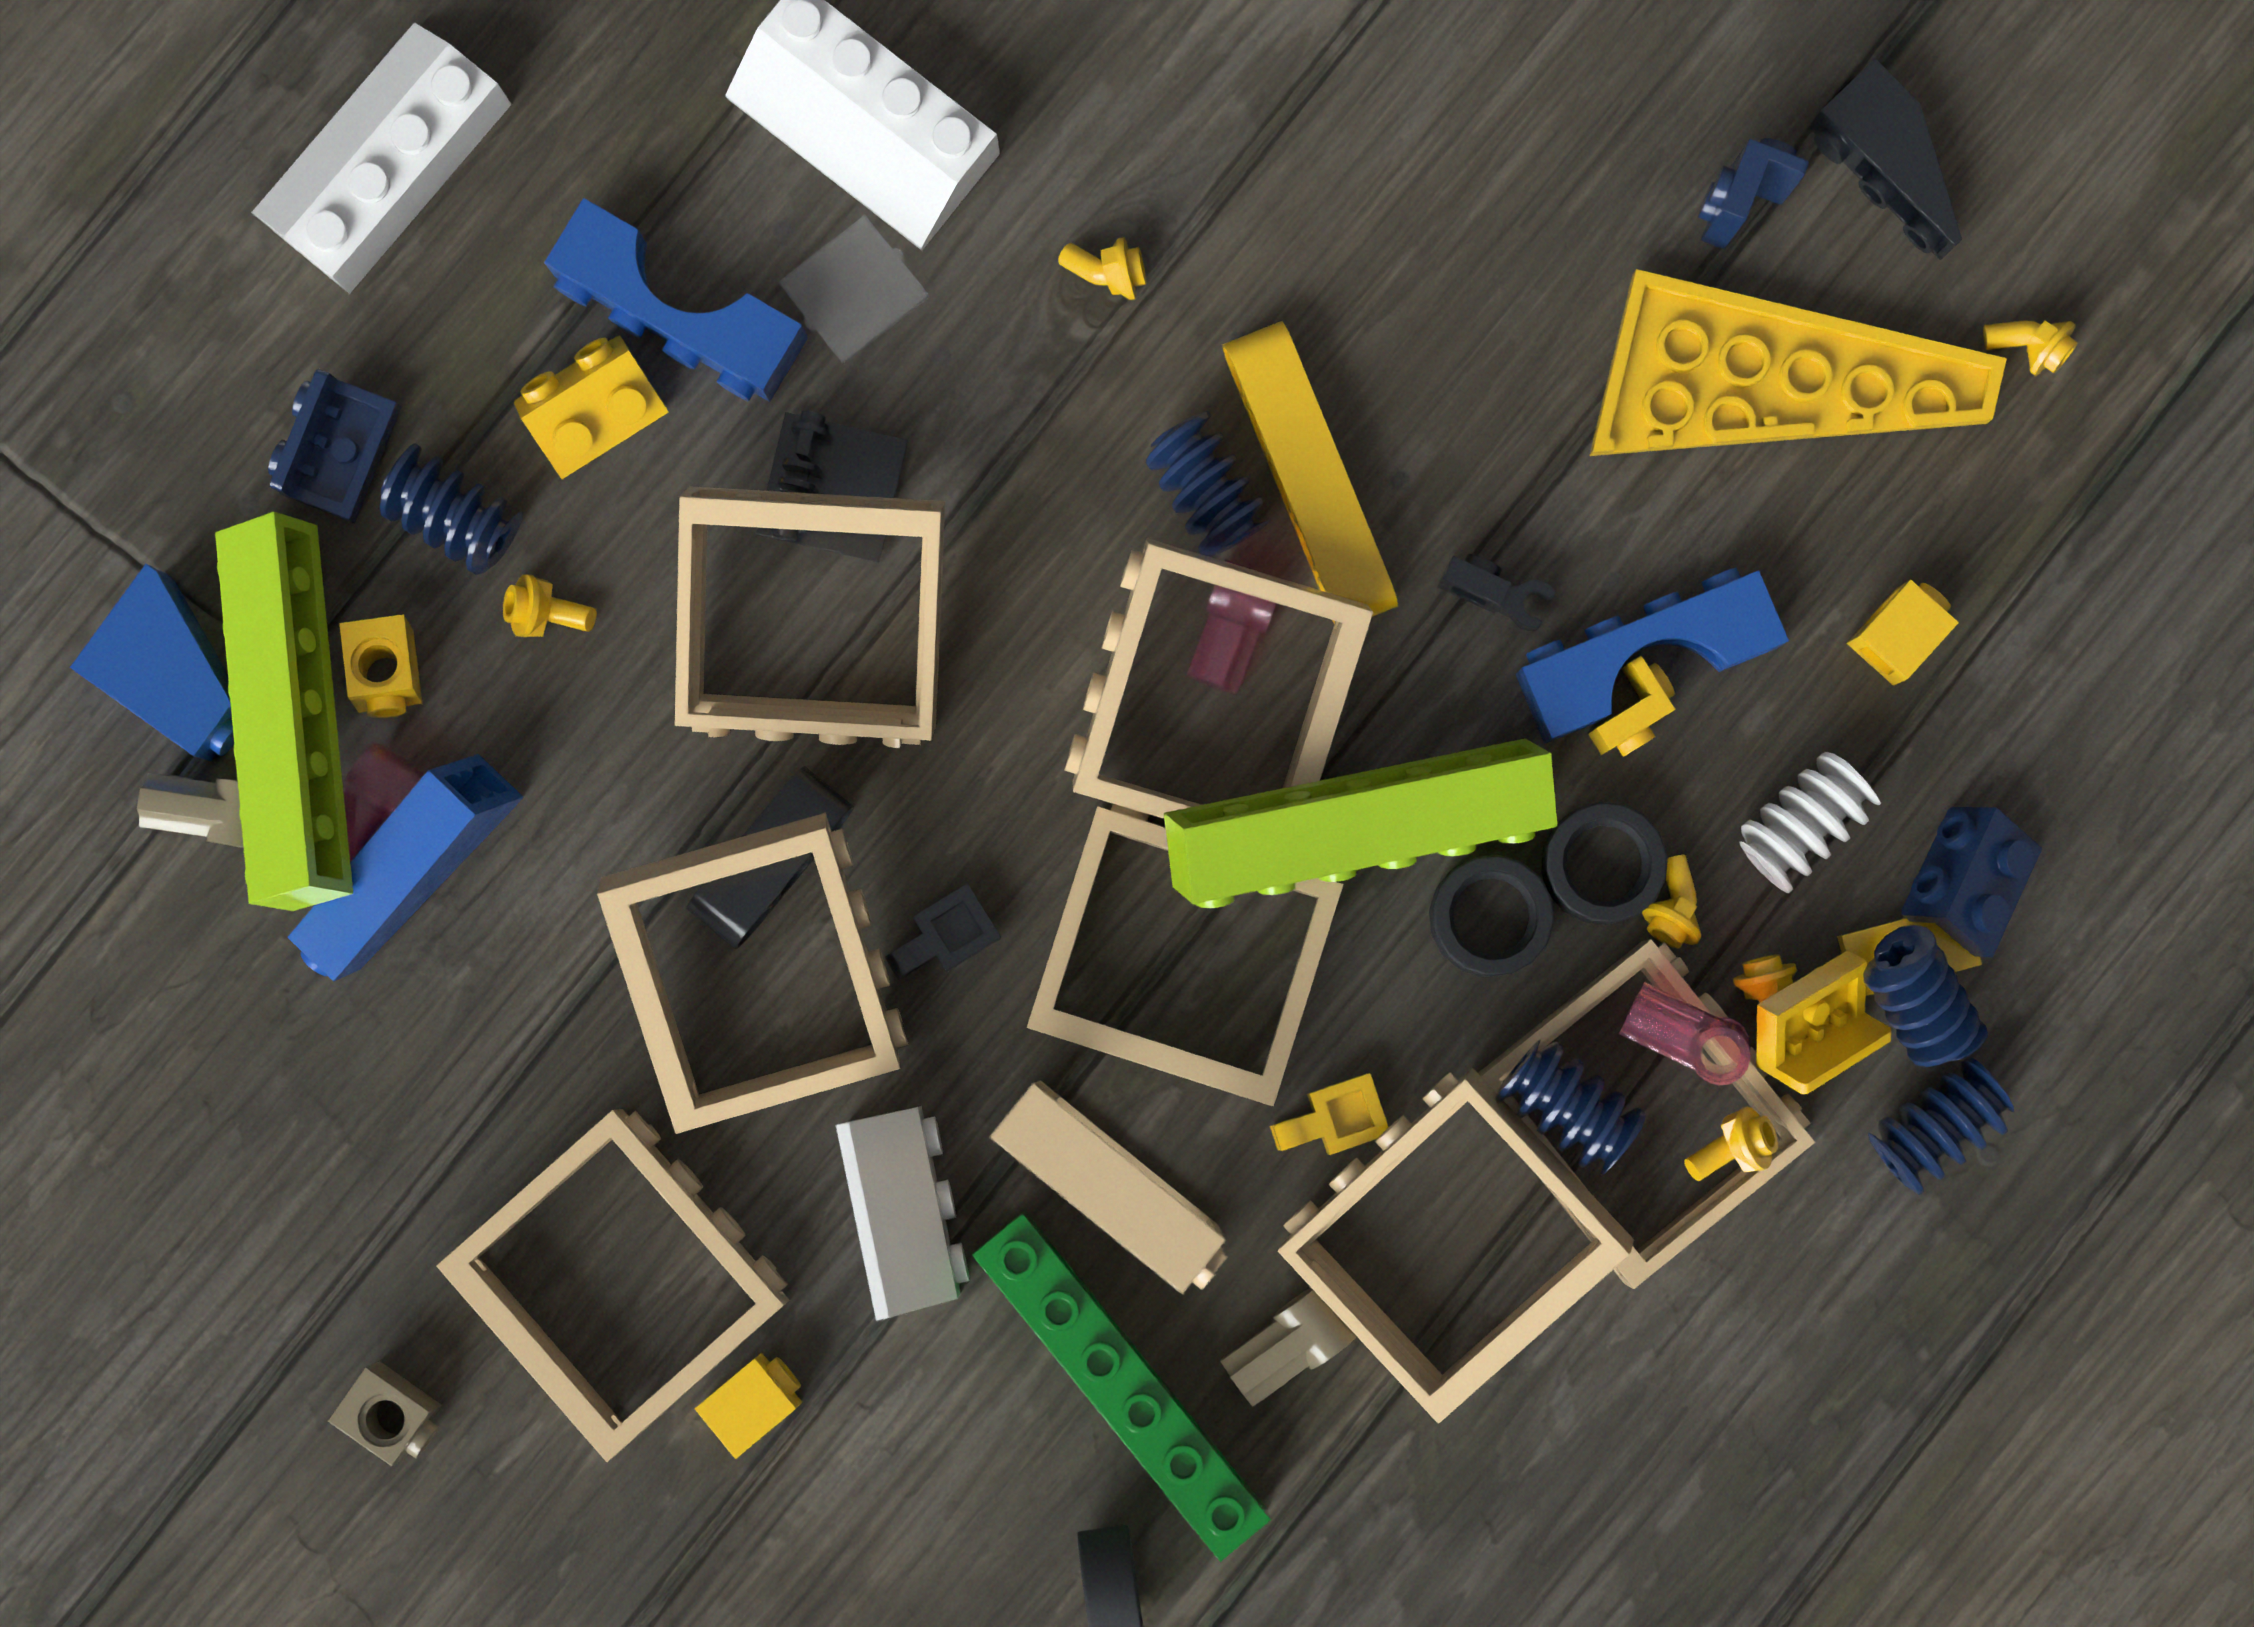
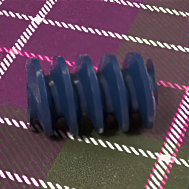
(1204, 486)
(446, 513)
(1923, 998)
(1572, 1105)
(1942, 1124)

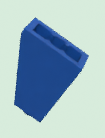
(162, 666)

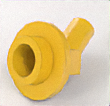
(1119, 268)
(2046, 343)
(530, 607)
(1674, 919)
(1764, 977)
(1745, 1138)

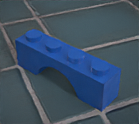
(744, 341)
(1722, 625)

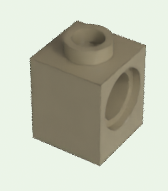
(359, 1420)

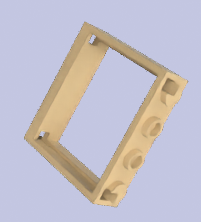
(1123, 637)
(778, 717)
(619, 899)
(1667, 973)
(1140, 1050)
(1112, 1187)
(533, 1346)
(1431, 1389)

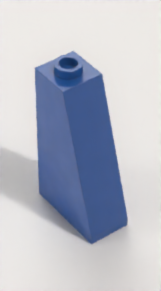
(405, 864)

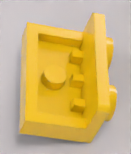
(589, 405)
(1818, 1026)

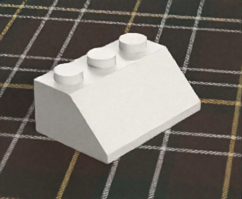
(902, 1211)

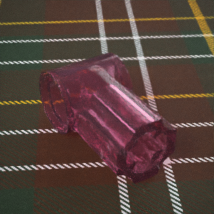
(1229, 638)
(374, 791)
(1681, 1030)

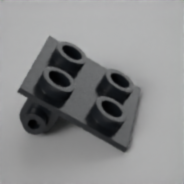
(834, 461)

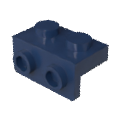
(1760, 170)
(332, 445)
(1973, 877)

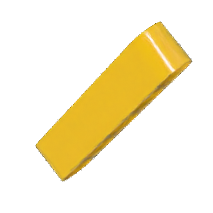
(1308, 468)

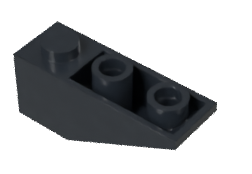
(1887, 145)

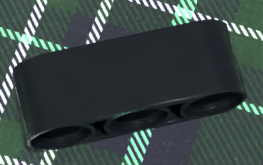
(742, 901)

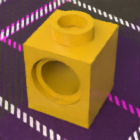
(1904, 631)
(376, 639)
(751, 1403)

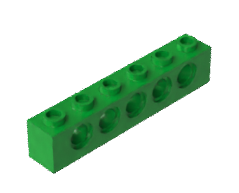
(1122, 1385)

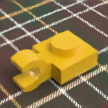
(1341, 1115)

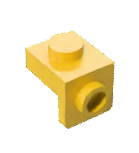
(1632, 726)

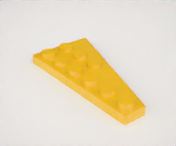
(1743, 370)

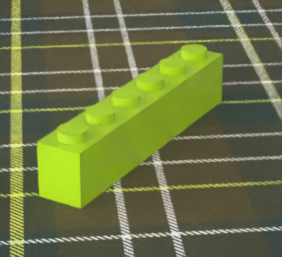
(283, 713)
(1360, 822)

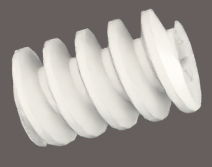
(1806, 819)

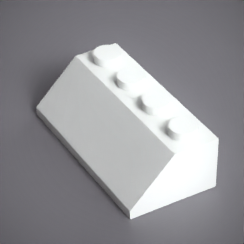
(862, 117)
(383, 156)

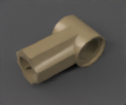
(192, 808)
(1299, 1337)

